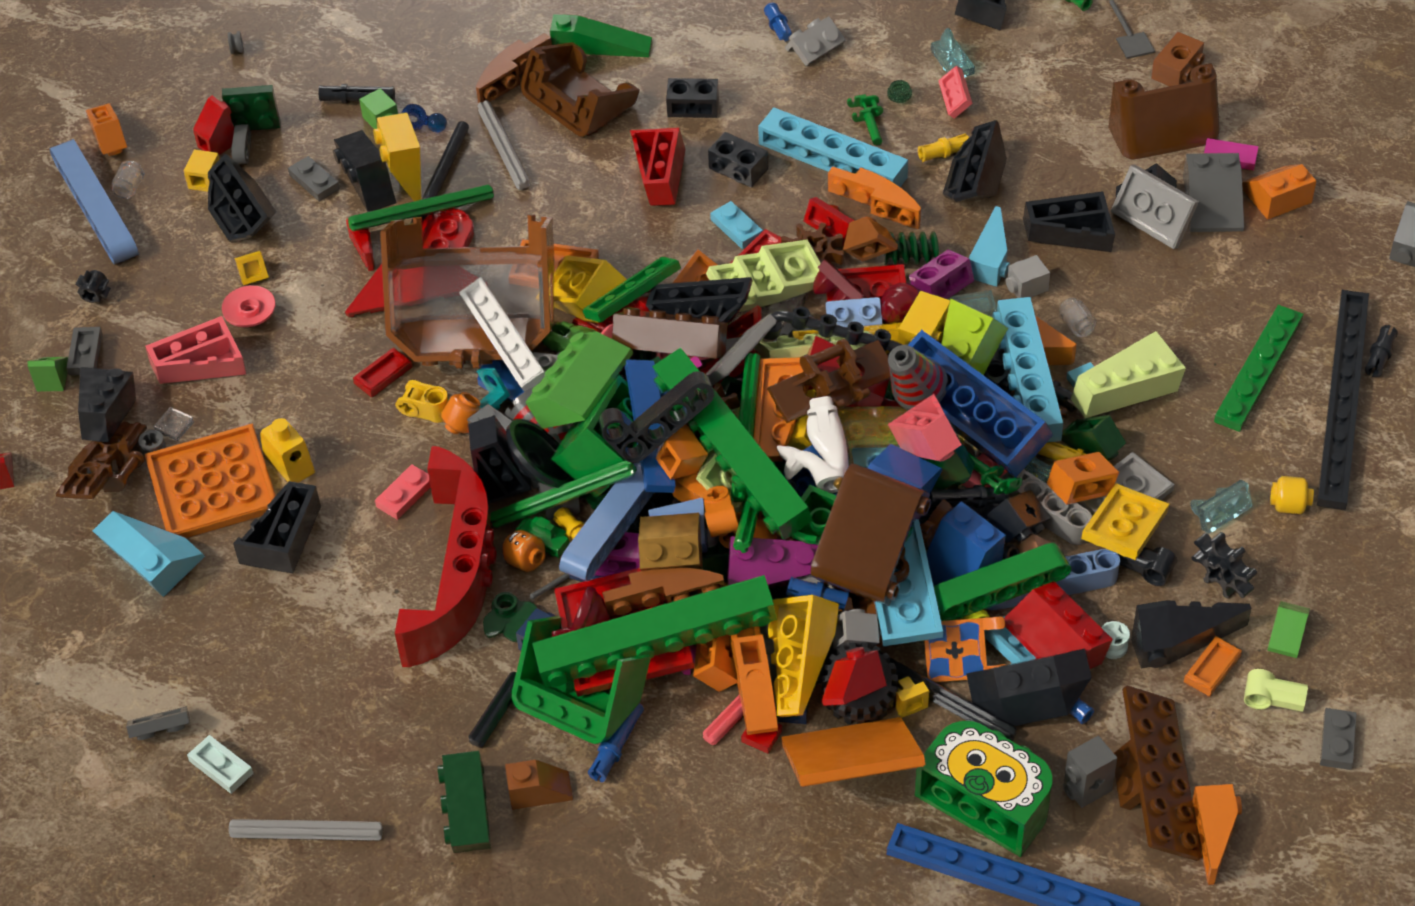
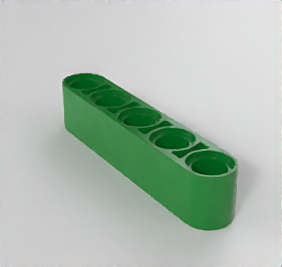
(1000, 581)

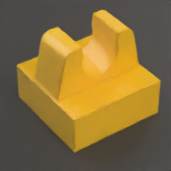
(251, 267)
(911, 697)

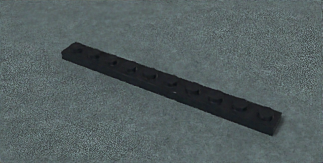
(1343, 400)

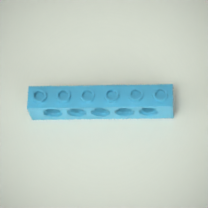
(827, 148)
(1027, 362)

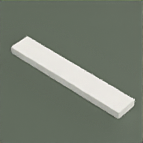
(503, 334)

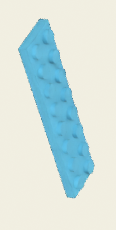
(915, 610)

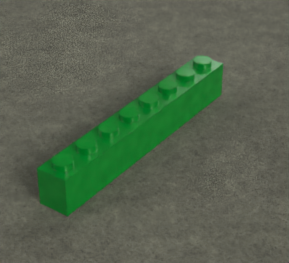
(738, 453)
(655, 631)

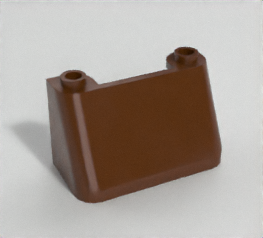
(561, 88)
(1165, 117)
(867, 534)

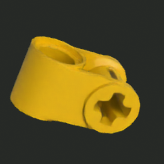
(425, 401)

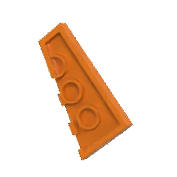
(770, 426)

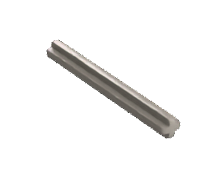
(503, 145)
(305, 829)

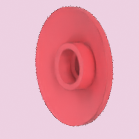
(248, 306)

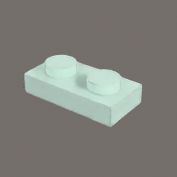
(220, 764)

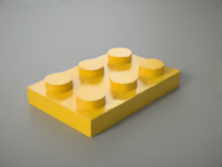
(1125, 521)

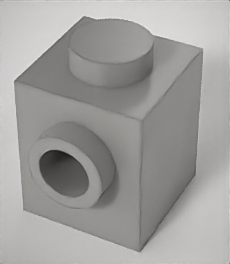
(1028, 277)
(856, 627)

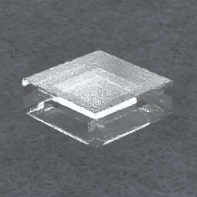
(174, 423)

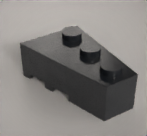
(1070, 221)
(104, 401)
(494, 461)
(282, 531)

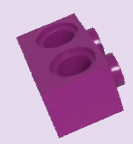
(943, 275)

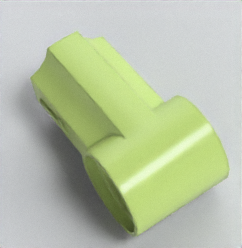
(1265, 690)

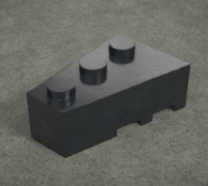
(983, 11)
(365, 170)

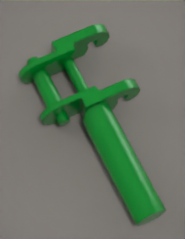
(868, 114)
(990, 474)

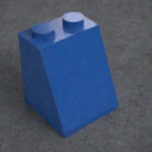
(963, 545)

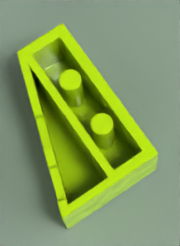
(972, 335)

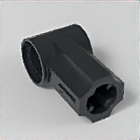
(1152, 564)

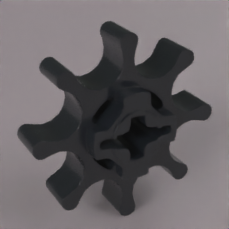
(1224, 565)

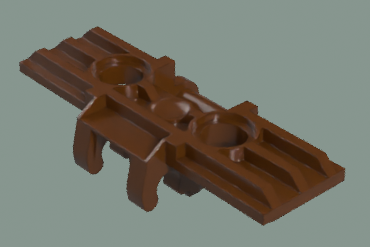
(842, 385)
(97, 460)

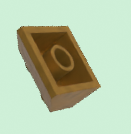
(670, 541)

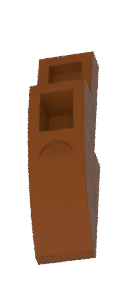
(506, 67)
(658, 585)

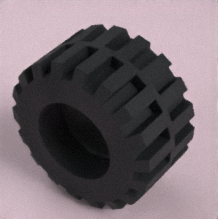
(867, 706)

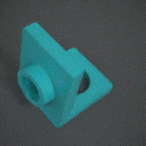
(498, 393)

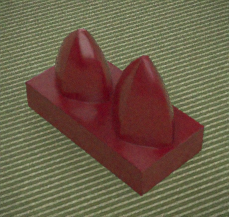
(829, 278)

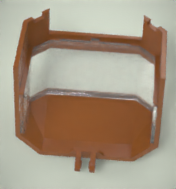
(424, 300)

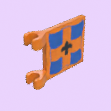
(960, 649)

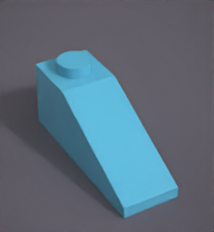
(990, 252)

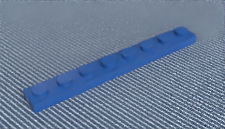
(995, 871)

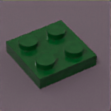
(253, 106)

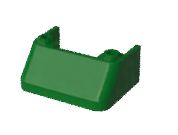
(589, 716)

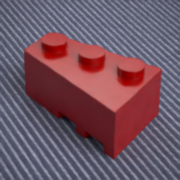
(660, 162)

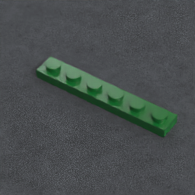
(1258, 368)

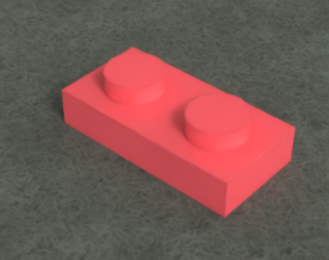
(403, 492)

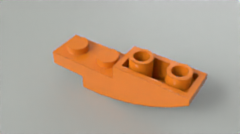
(884, 196)
(754, 681)

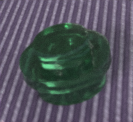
(899, 91)

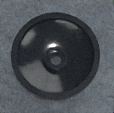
(533, 453)

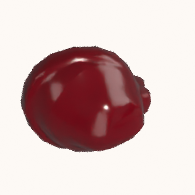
(897, 302)
(590, 612)

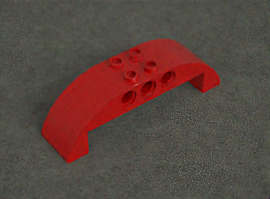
(466, 566)

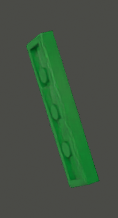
(631, 289)

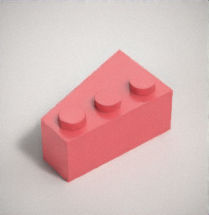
(196, 354)
(925, 431)

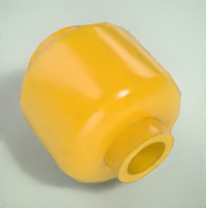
(1291, 495)

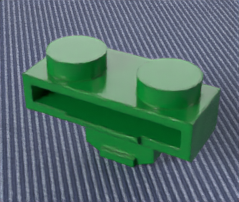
(552, 536)

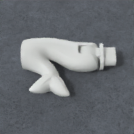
(828, 439)

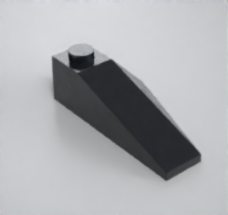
(1170, 631)

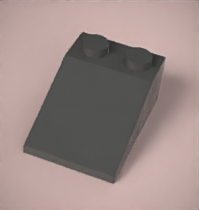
(1217, 185)

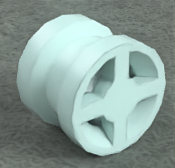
(1118, 633)

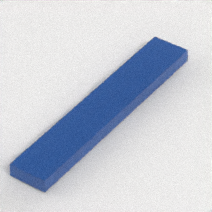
(643, 395)

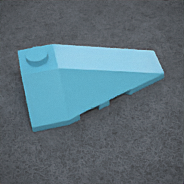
(150, 551)

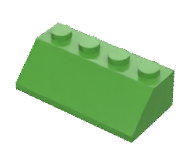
(577, 379)

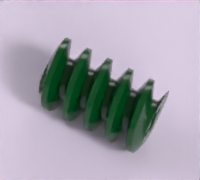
(914, 248)

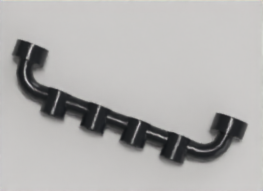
(827, 327)

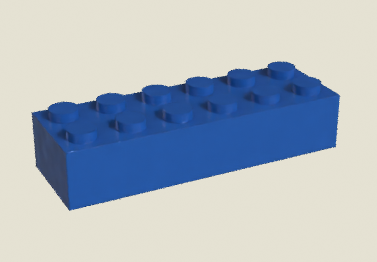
(985, 412)

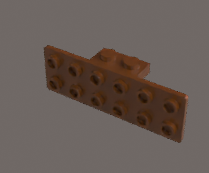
(1155, 773)

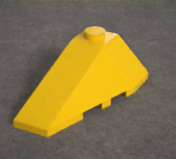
(801, 644)

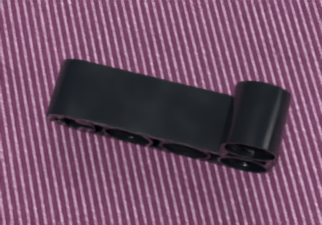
(658, 413)

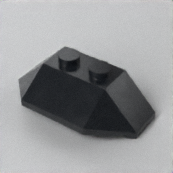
(977, 165)
(236, 201)
(702, 298)
(1031, 688)

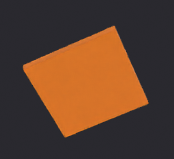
(211, 482)
(852, 751)

